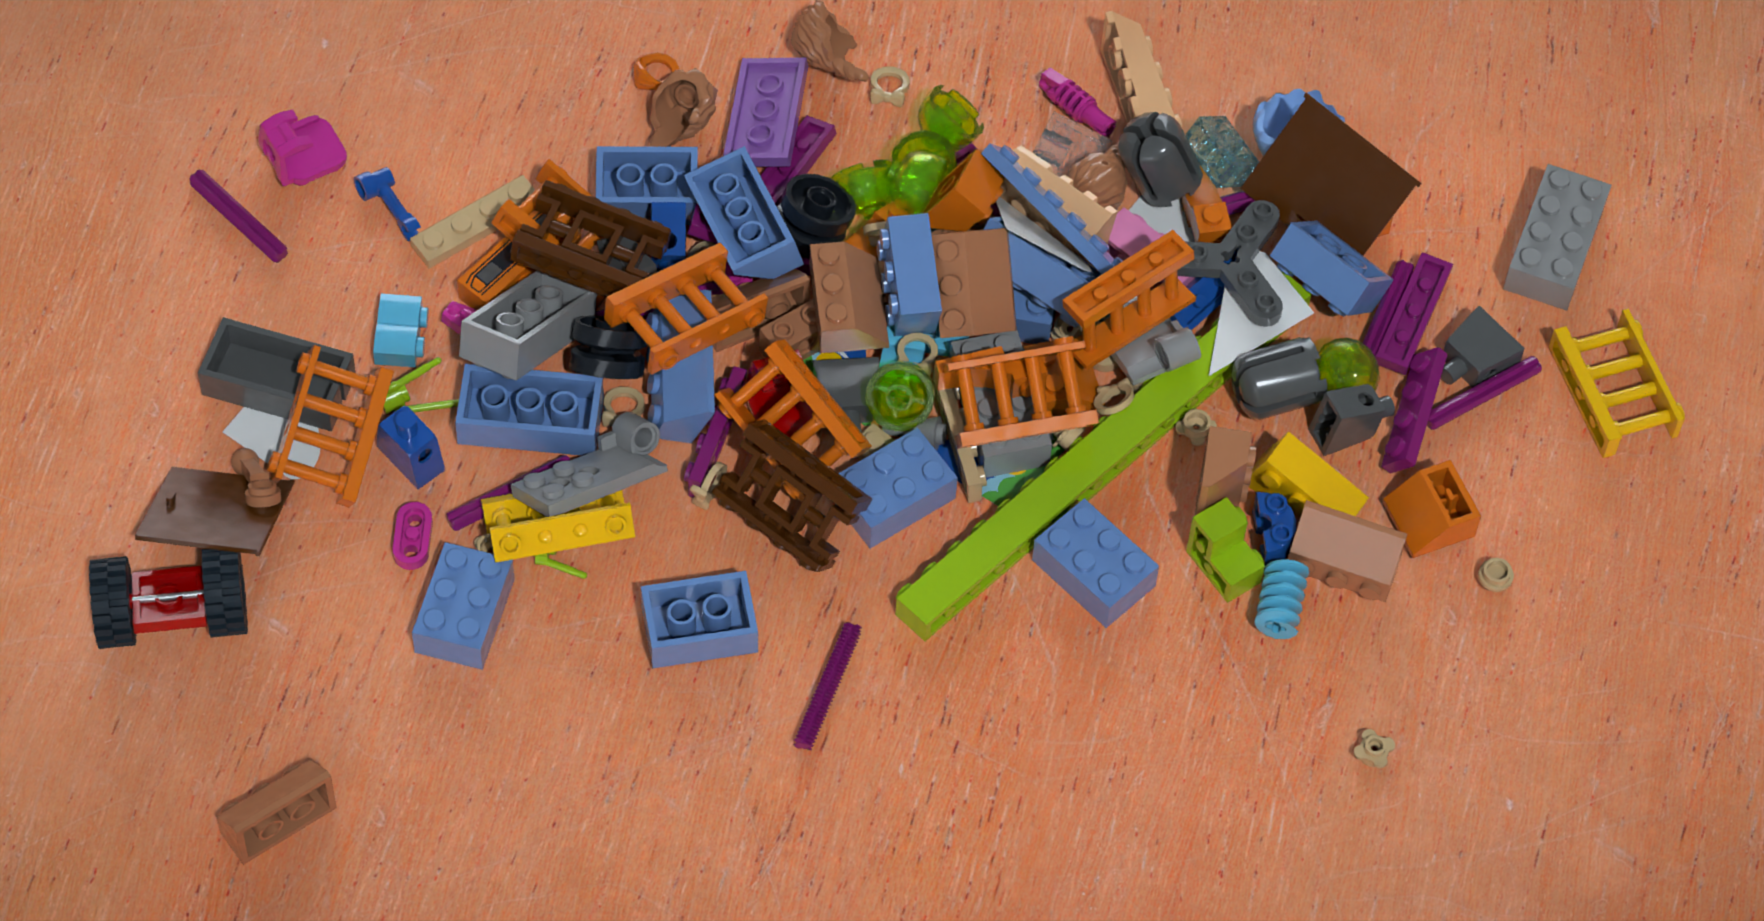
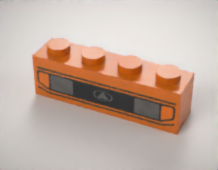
(496, 272)

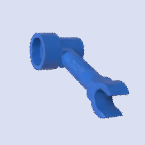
(379, 184)

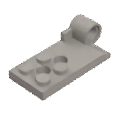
(1157, 350)
(613, 467)

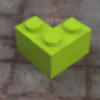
(1220, 550)

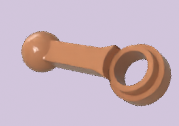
(261, 490)

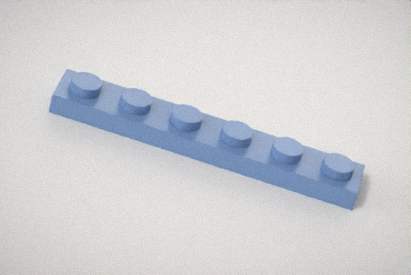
(1050, 206)

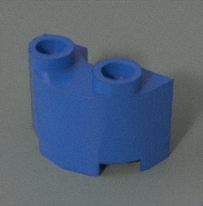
(1276, 524)

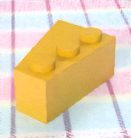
(1302, 476)

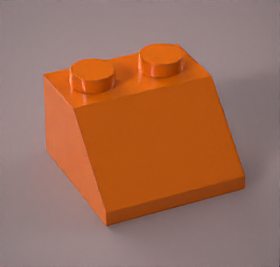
(965, 195)
(1055, 388)

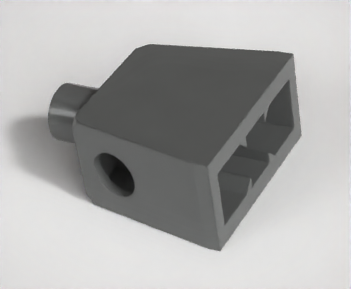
(1479, 350)
(847, 384)
(1348, 417)

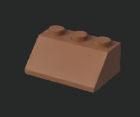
(974, 282)
(783, 296)
(847, 298)
(1225, 467)
(1347, 551)
(277, 810)

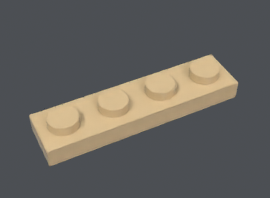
(467, 224)
(971, 475)

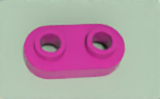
(412, 538)

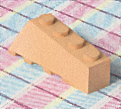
(1133, 69)
(1098, 219)

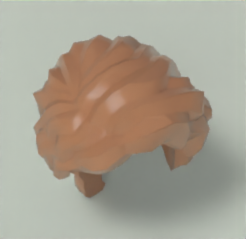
(825, 42)
(681, 107)
(1102, 176)

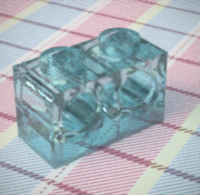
(1221, 151)

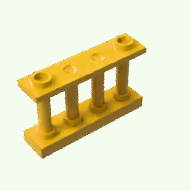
(1594, 405)
(524, 532)

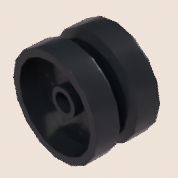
(816, 211)
(606, 350)

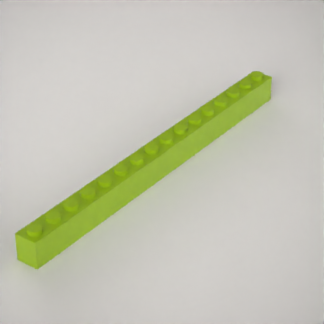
(1078, 474)

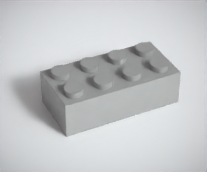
(1557, 237)
(524, 325)
(1008, 455)

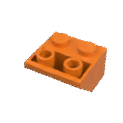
(1433, 509)

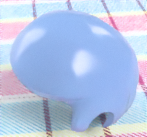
(1276, 113)

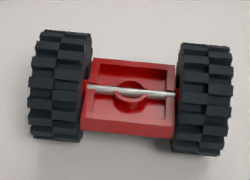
(167, 598)

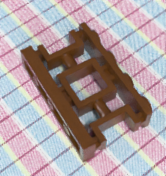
(576, 263)
(808, 476)

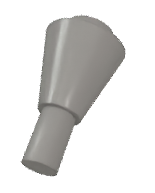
(932, 429)

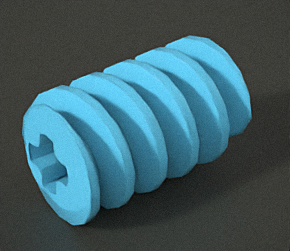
(1281, 598)

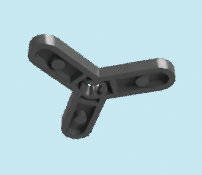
(1242, 276)

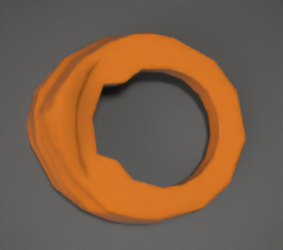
(642, 78)

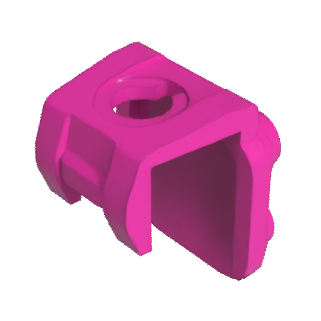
(300, 148)

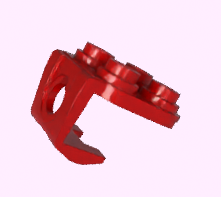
(771, 394)

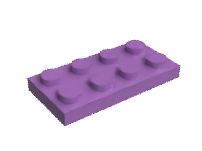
(767, 109)

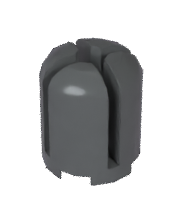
(1159, 158)
(1278, 378)

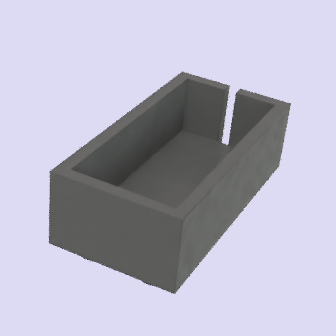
(259, 371)

